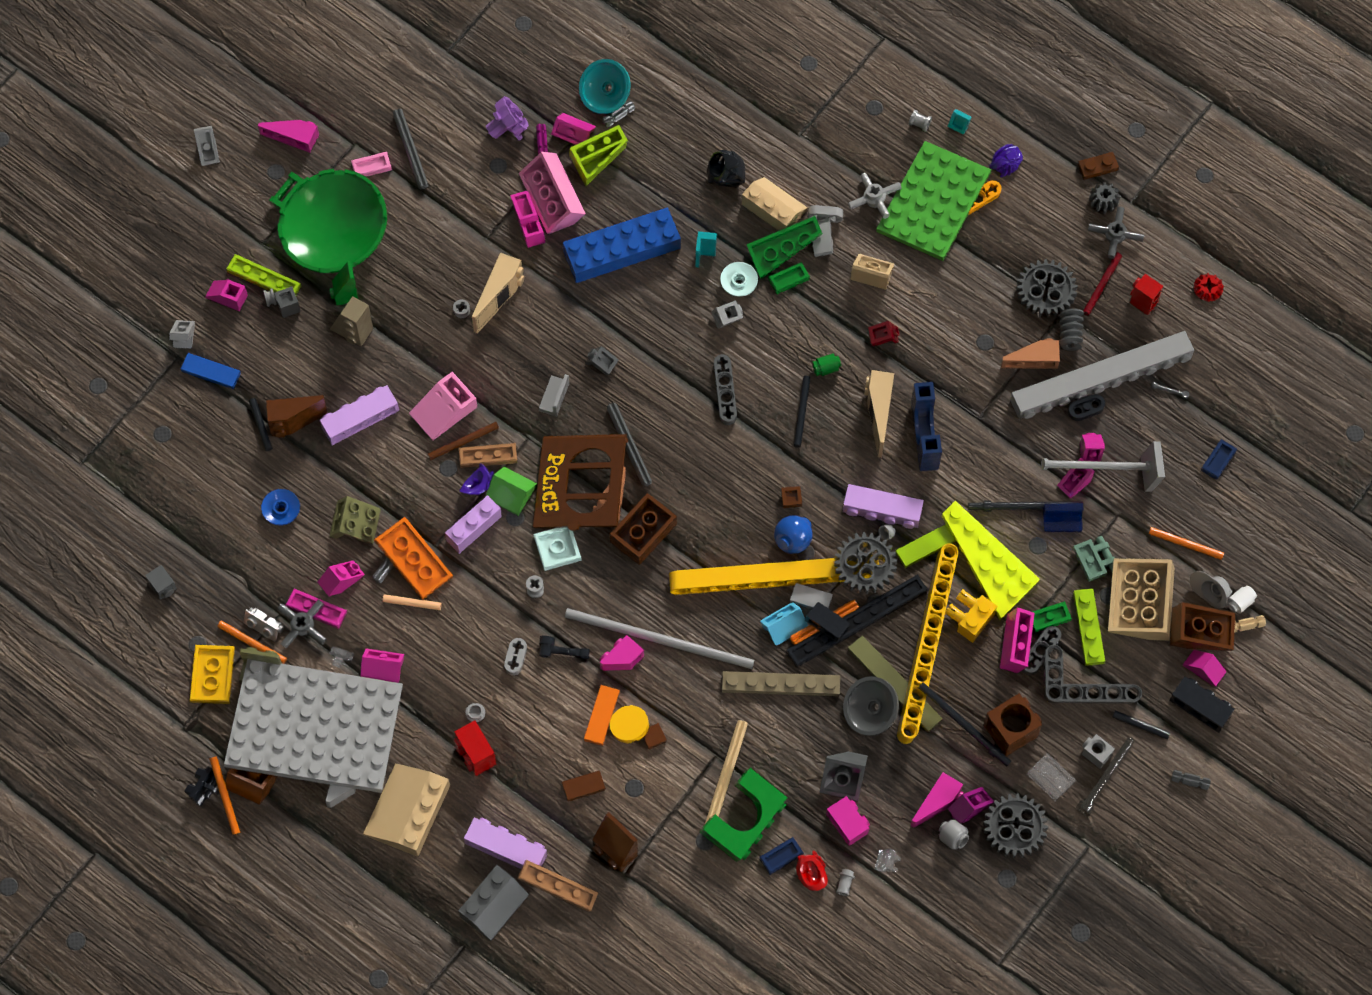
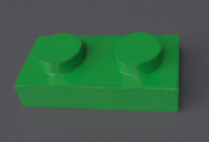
(1051, 616)

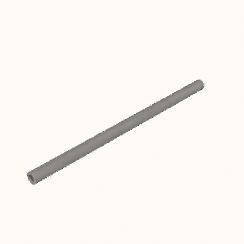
(659, 638)

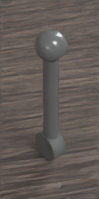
(1184, 394)

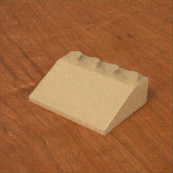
(1141, 598)
(407, 808)

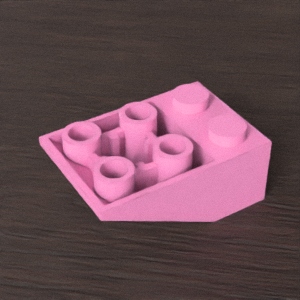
(443, 406)

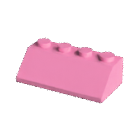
(551, 192)

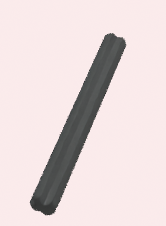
(410, 149)
(631, 448)

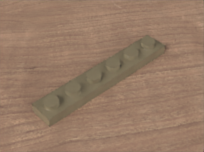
(781, 683)

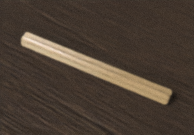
(727, 769)

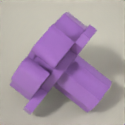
(507, 117)

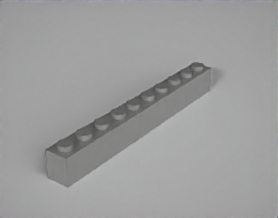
(1101, 375)

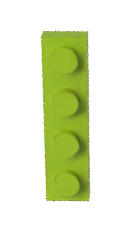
(1089, 627)

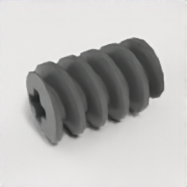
(1071, 329)

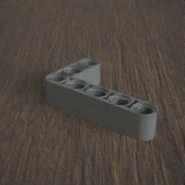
(1082, 689)

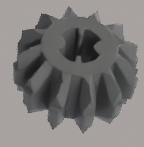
(1108, 203)

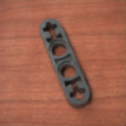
(725, 389)

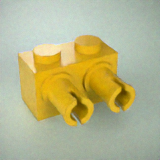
(977, 618)

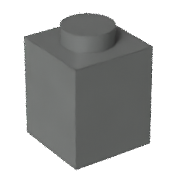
(161, 582)

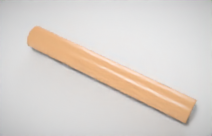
(412, 602)

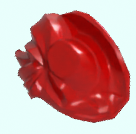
(812, 871)

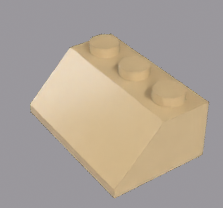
(772, 204)

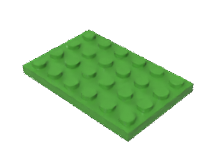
(934, 200)

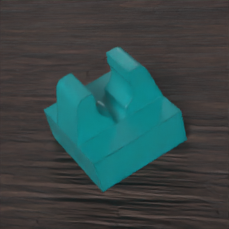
(959, 121)

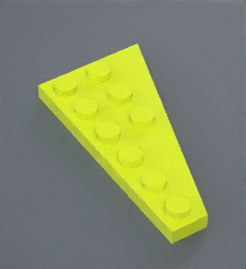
(994, 566)

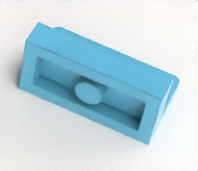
(784, 623)

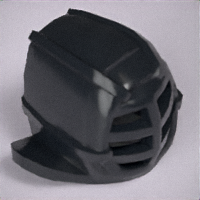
(727, 173)

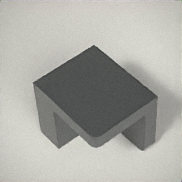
(287, 302)

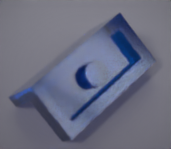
(1063, 517)

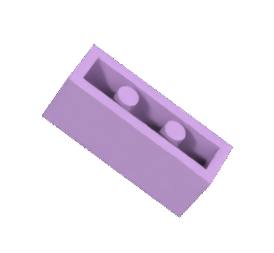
(473, 524)

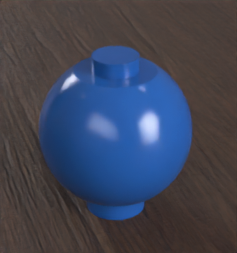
(793, 534)

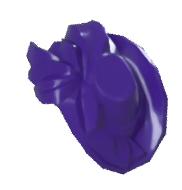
(1006, 160)
(478, 481)

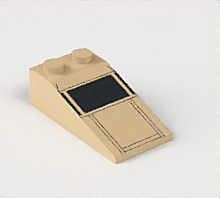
(499, 289)
(879, 391)

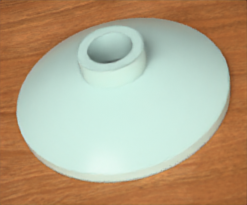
(742, 272)

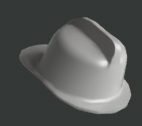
(1212, 589)

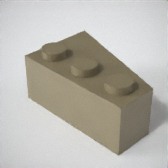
(354, 322)

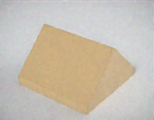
(871, 271)

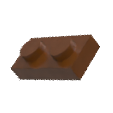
(1098, 165)

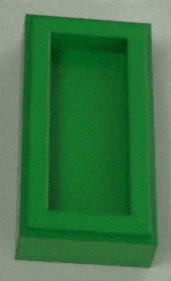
(789, 278)

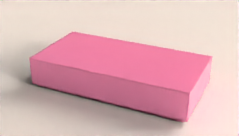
(372, 164)

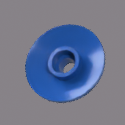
(277, 499)

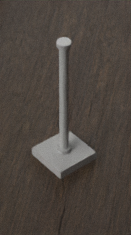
(1151, 465)

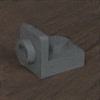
(601, 360)

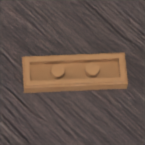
(488, 455)

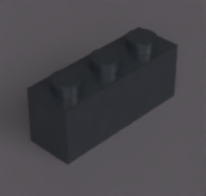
(1202, 704)

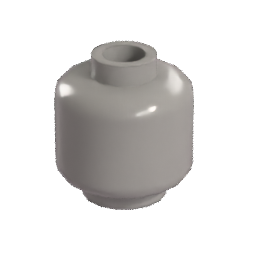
(953, 834)

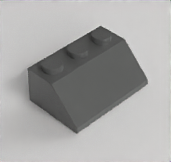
(493, 903)

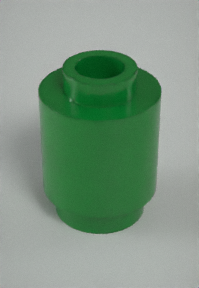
(826, 365)

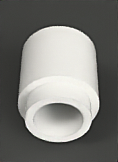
(1241, 599)

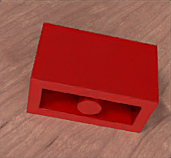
(1145, 293)

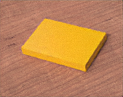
(212, 674)

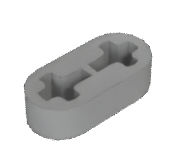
(823, 212)
(519, 658)

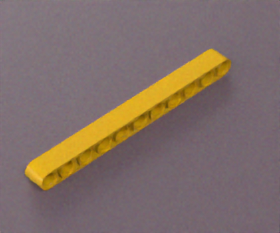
(756, 576)
(932, 635)

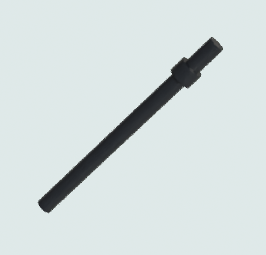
(988, 506)
(993, 750)

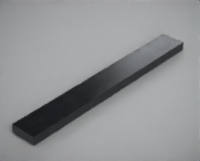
(859, 620)

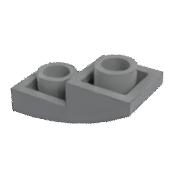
(824, 244)

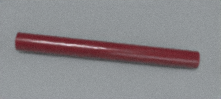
(1101, 285)

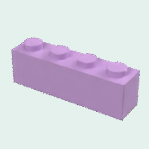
(359, 414)
(882, 506)
(503, 845)

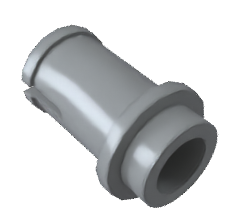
(845, 882)

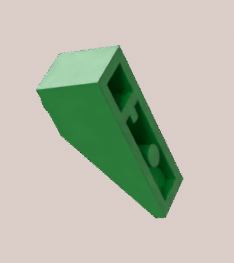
(344, 285)

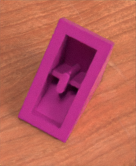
(1075, 480)
(1205, 666)

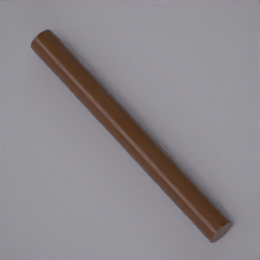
(462, 441)

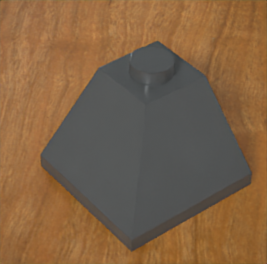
(844, 775)

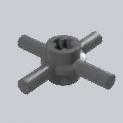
(1116, 238)
(299, 630)

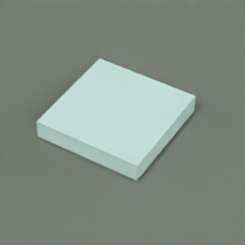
(557, 547)

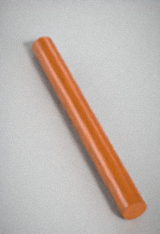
(1186, 543)
(246, 639)
(224, 795)

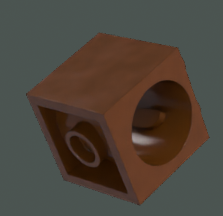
(1008, 740)

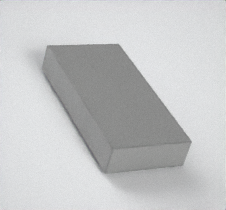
(808, 596)

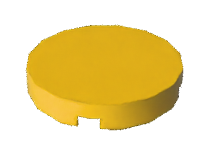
(629, 724)

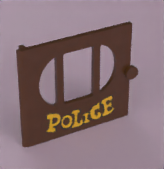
(554, 469)

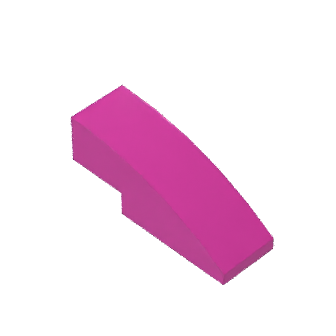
(528, 219)

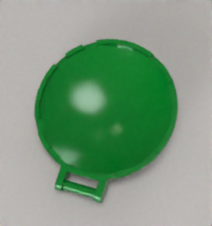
(330, 219)

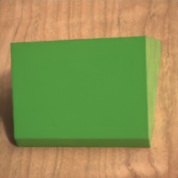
(510, 490)

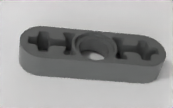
(1054, 641)

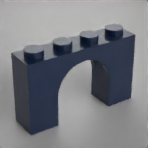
(927, 443)

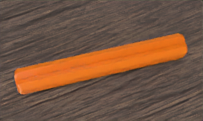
(810, 630)

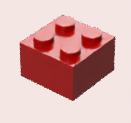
(475, 748)

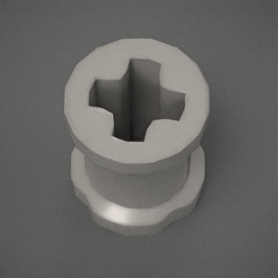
(920, 120)
(535, 581)

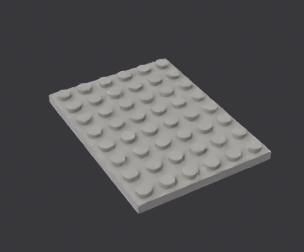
(314, 725)

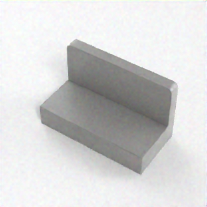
(554, 395)

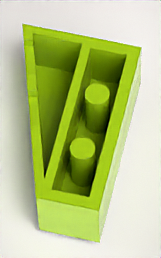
(597, 153)

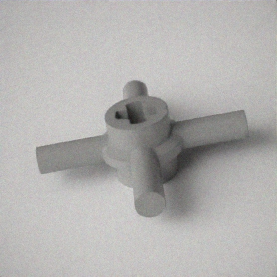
(874, 195)

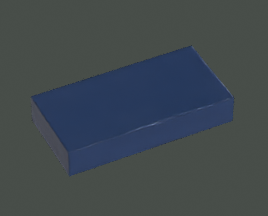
(1218, 459)
(781, 856)

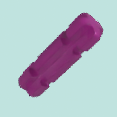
(541, 138)

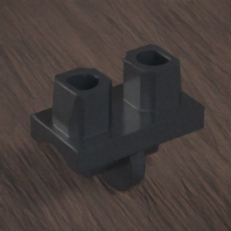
(205, 786)

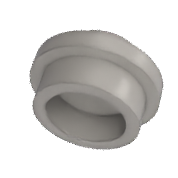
(475, 712)

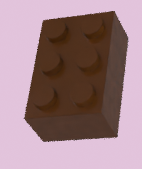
(643, 529)

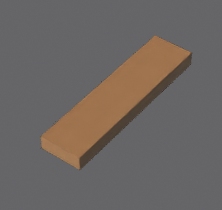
(557, 885)

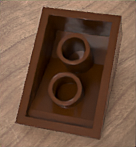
(293, 414)
(1202, 628)
(250, 784)
(615, 843)

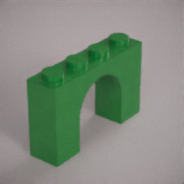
(767, 801)

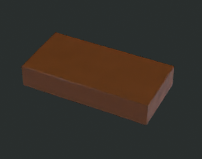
(583, 786)

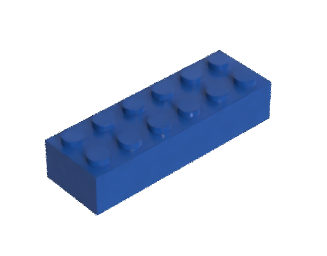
(621, 245)

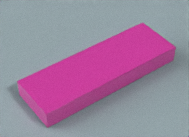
(328, 614)

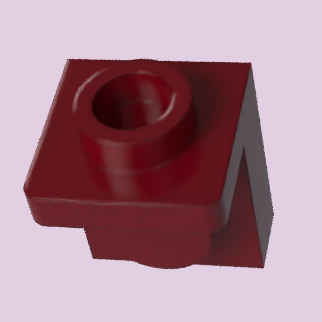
(883, 333)

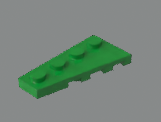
(780, 246)

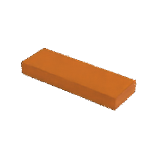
(601, 715)

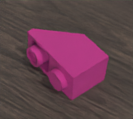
(227, 293)
(340, 577)
(623, 655)

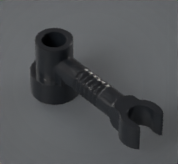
(547, 647)

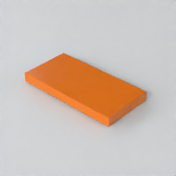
(413, 558)

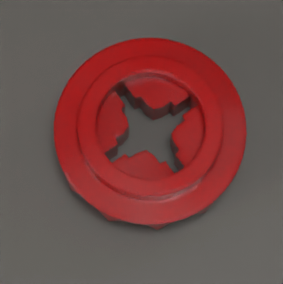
(1203, 292)

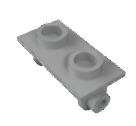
(256, 619)

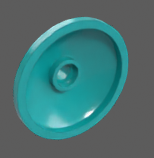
(595, 84)

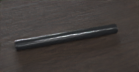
(802, 411)

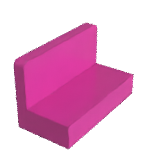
(572, 129)
(382, 665)

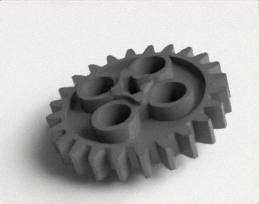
(1063, 292)
(852, 552)
(1015, 843)

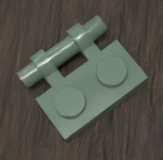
(1090, 560)

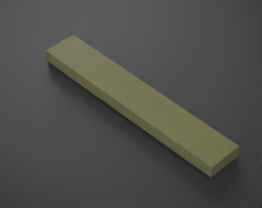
(881, 668)

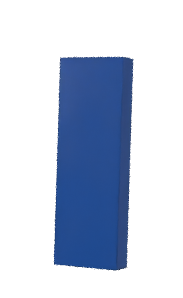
(210, 371)

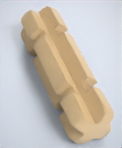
(1250, 623)

